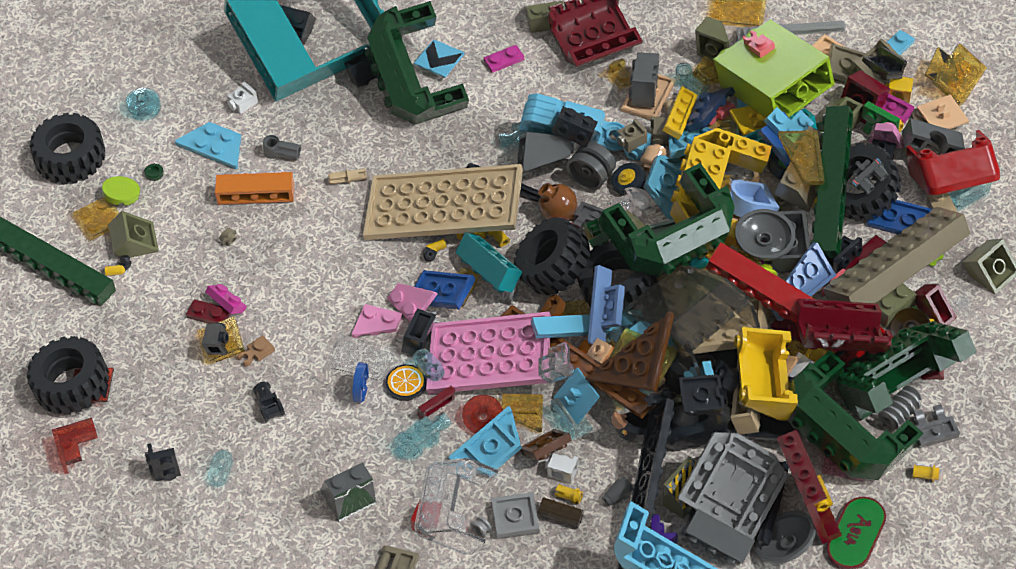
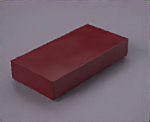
(436, 402)

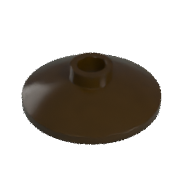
(908, 317)

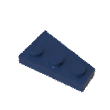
(706, 108)

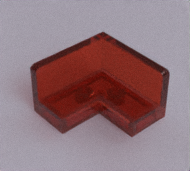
(69, 437)

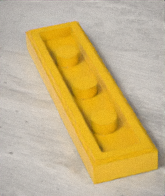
(680, 112)

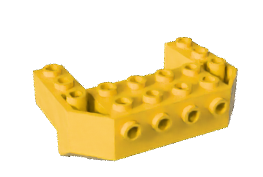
(713, 151)

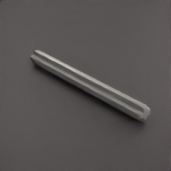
(808, 28)

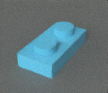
(901, 41)

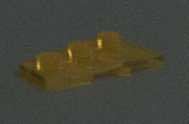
(804, 154)

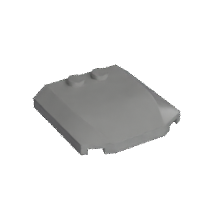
(734, 482)

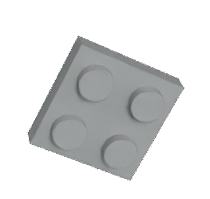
(515, 515)

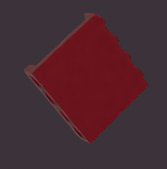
(808, 485)

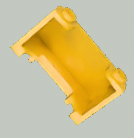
(764, 372)

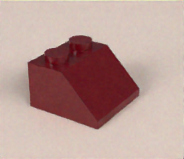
(865, 88)

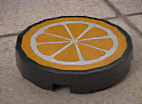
(405, 382)

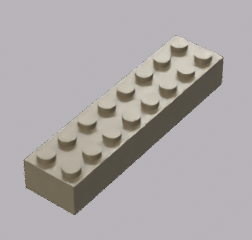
(900, 258)

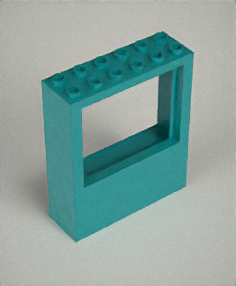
(277, 48)

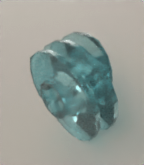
(143, 104)

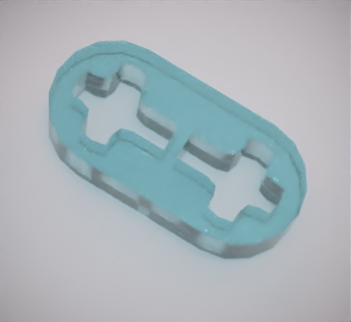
(426, 367)
(224, 470)

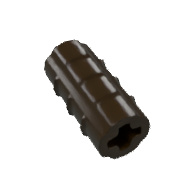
(560, 512)

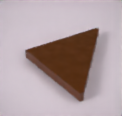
(639, 361)

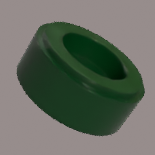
(154, 172)

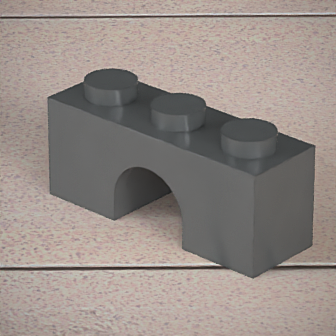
(919, 134)

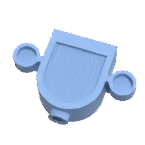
(751, 196)

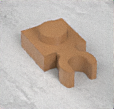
(257, 349)

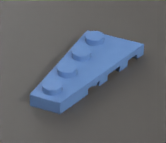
(810, 273)

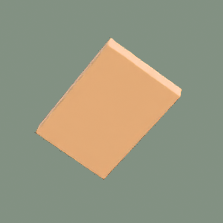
(664, 88)

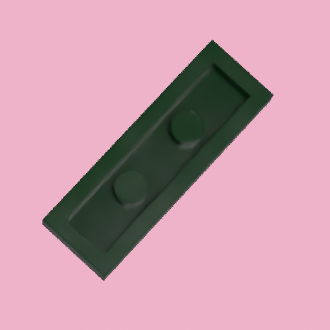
(595, 233)

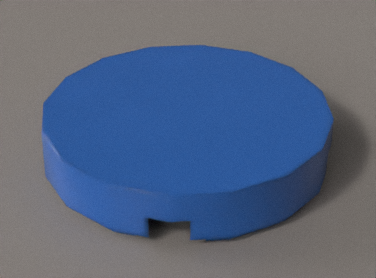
(359, 382)

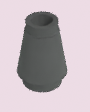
(619, 490)

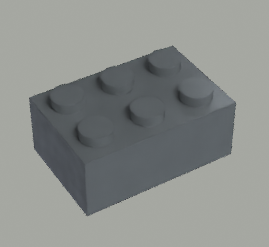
(801, 244)

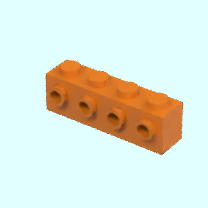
(254, 188)

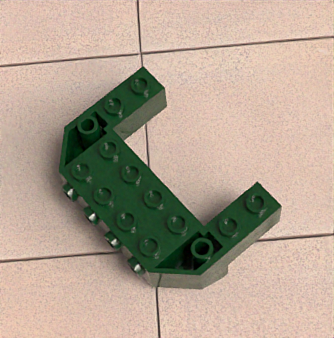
(396, 72)
(680, 243)
(913, 352)
(838, 433)

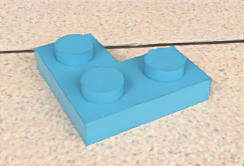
(780, 122)

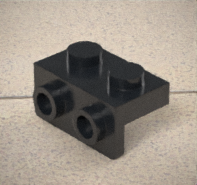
(886, 64)
(574, 126)
(849, 251)
(162, 463)

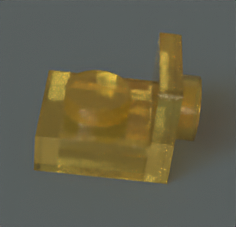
(619, 73)

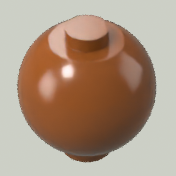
(557, 201)

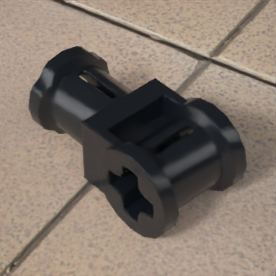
(268, 402)

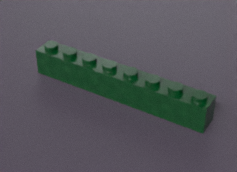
(832, 194)
(55, 264)

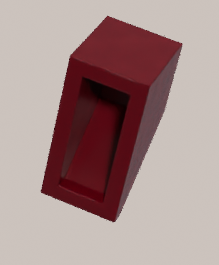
(934, 303)

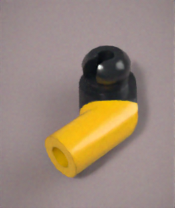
(431, 250)
(119, 269)

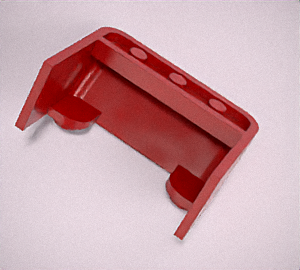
(954, 169)

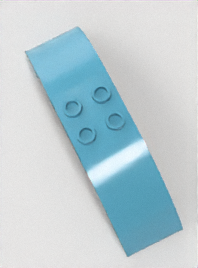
(645, 549)

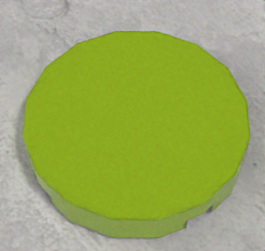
(120, 190)

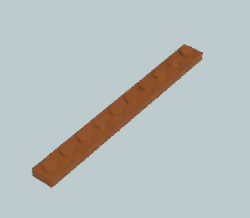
(627, 397)

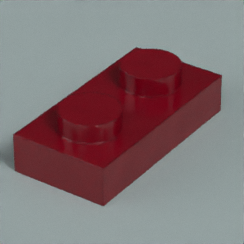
(206, 312)

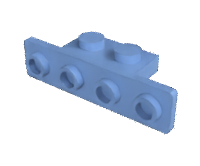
(605, 305)

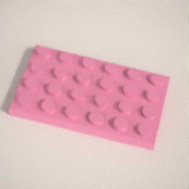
(487, 353)

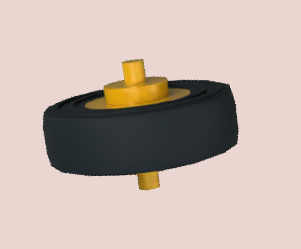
(628, 176)

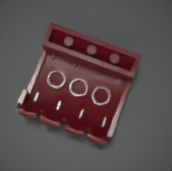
(590, 30)
(841, 326)

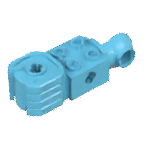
(542, 112)

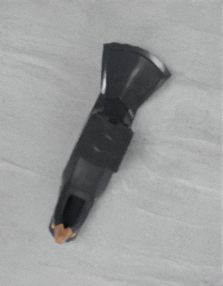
(699, 415)

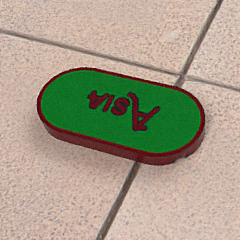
(860, 530)

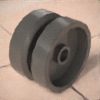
(591, 165)

